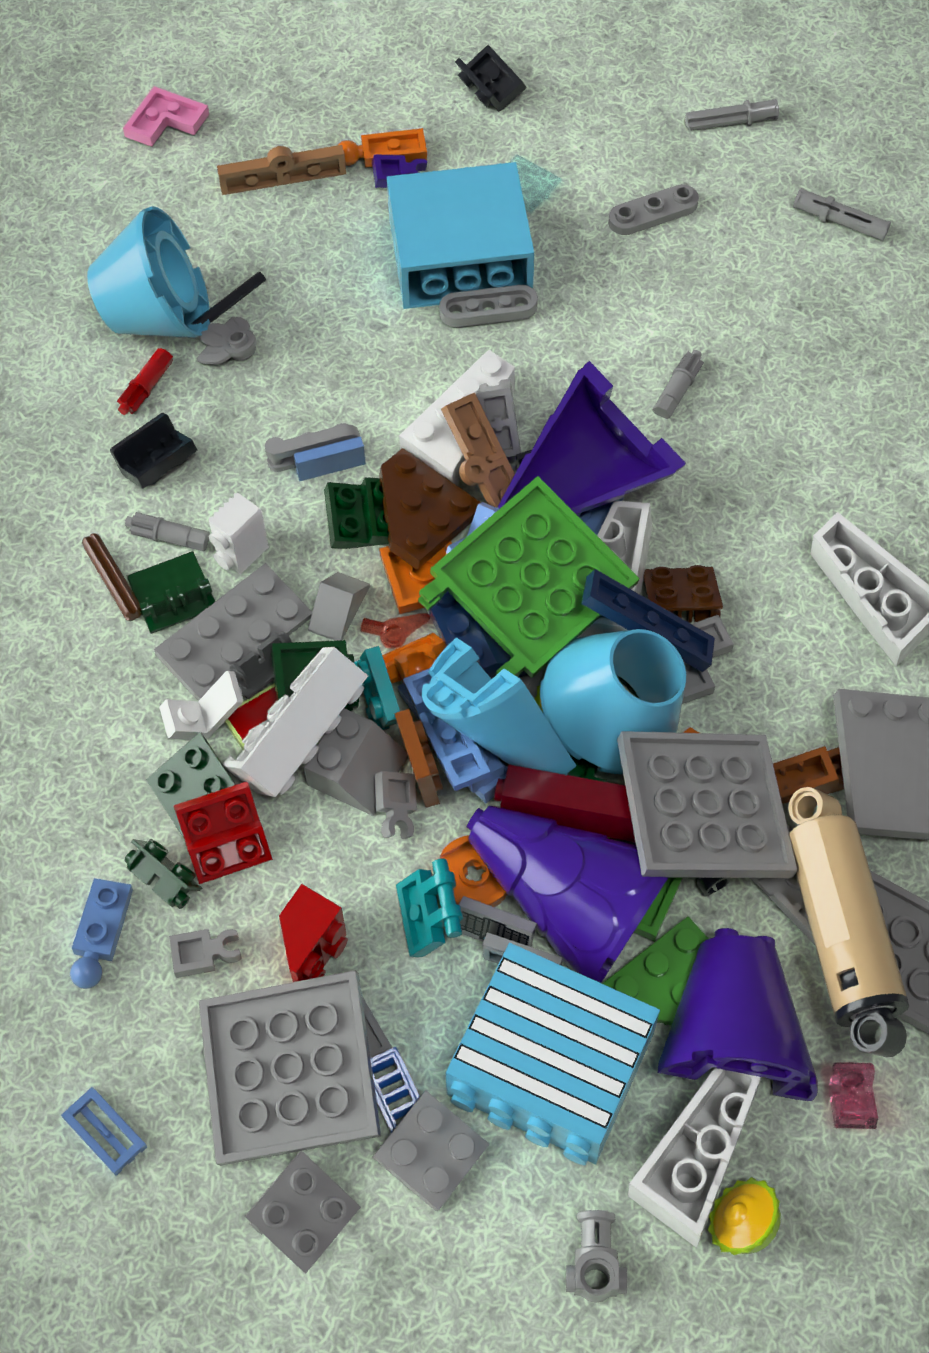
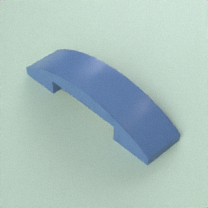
(455, 751)

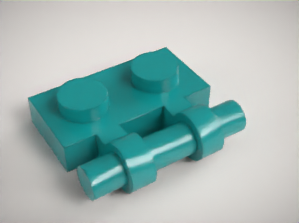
(378, 689)
(420, 909)

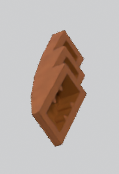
(811, 769)

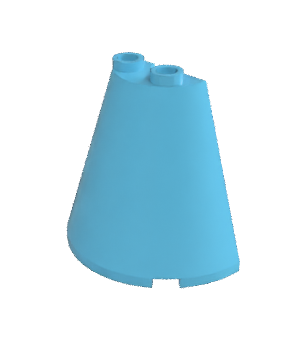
(493, 711)

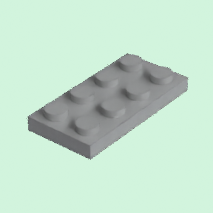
(231, 630)

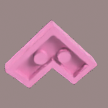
(163, 110)

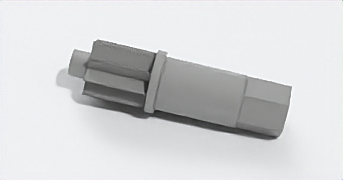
(681, 379)
(160, 529)

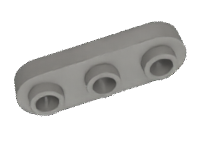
(643, 216)
(501, 299)

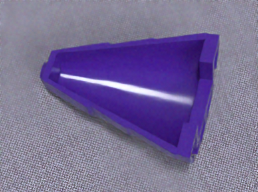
(592, 449)
(569, 882)

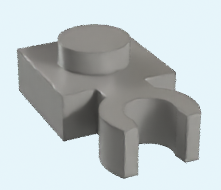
(396, 797)
(196, 951)

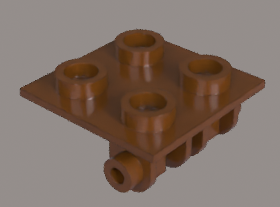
(685, 590)

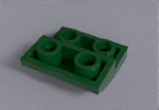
(356, 514)

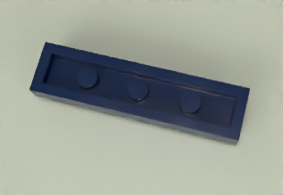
(637, 612)

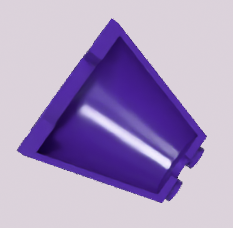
(740, 1018)

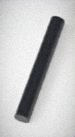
(231, 299)

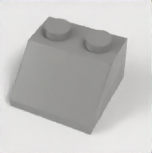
(351, 758)

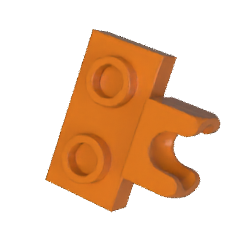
(413, 657)

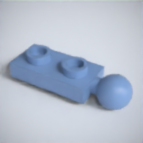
(99, 930)

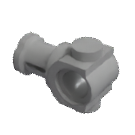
(596, 1257)

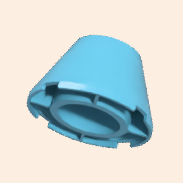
(148, 282)
(592, 706)

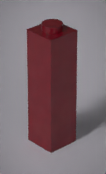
(568, 800)

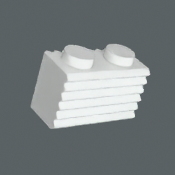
(238, 534)

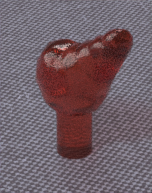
(396, 629)

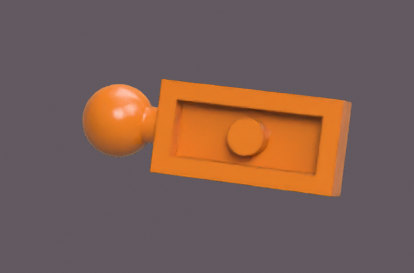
(404, 142)

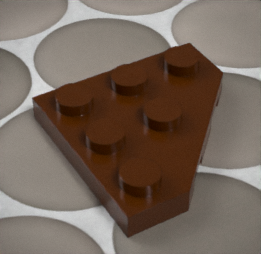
(421, 508)

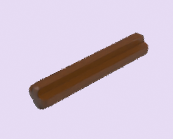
(112, 577)

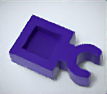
(394, 165)

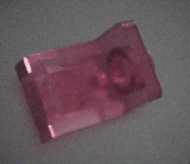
(853, 1095)

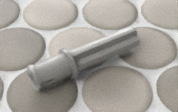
(732, 115)

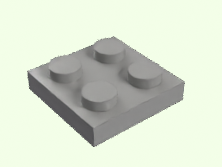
(430, 1150)

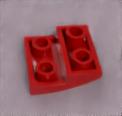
(223, 832)

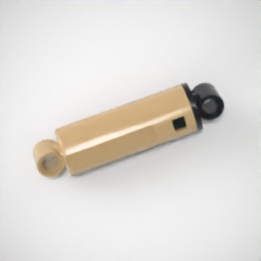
(847, 923)

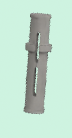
(841, 214)

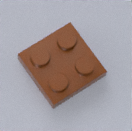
(420, 757)

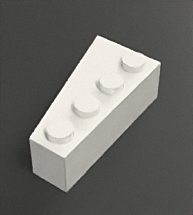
(430, 435)
(628, 536)
(875, 585)
(298, 723)

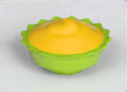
(745, 1217)

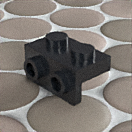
(492, 78)
(152, 451)

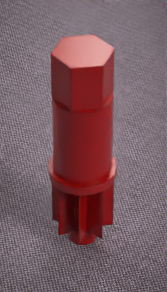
(144, 382)

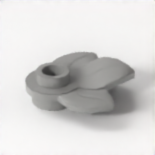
(227, 341)

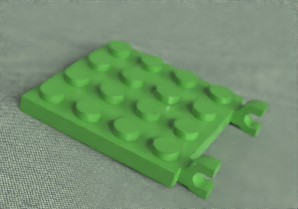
(527, 576)

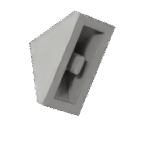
(337, 605)

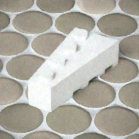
(692, 1158)

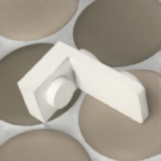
(187, 718)

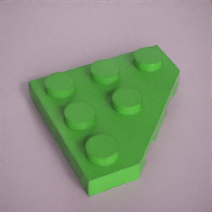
(661, 970)

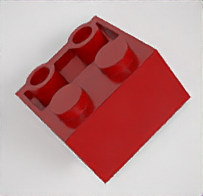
(311, 933)

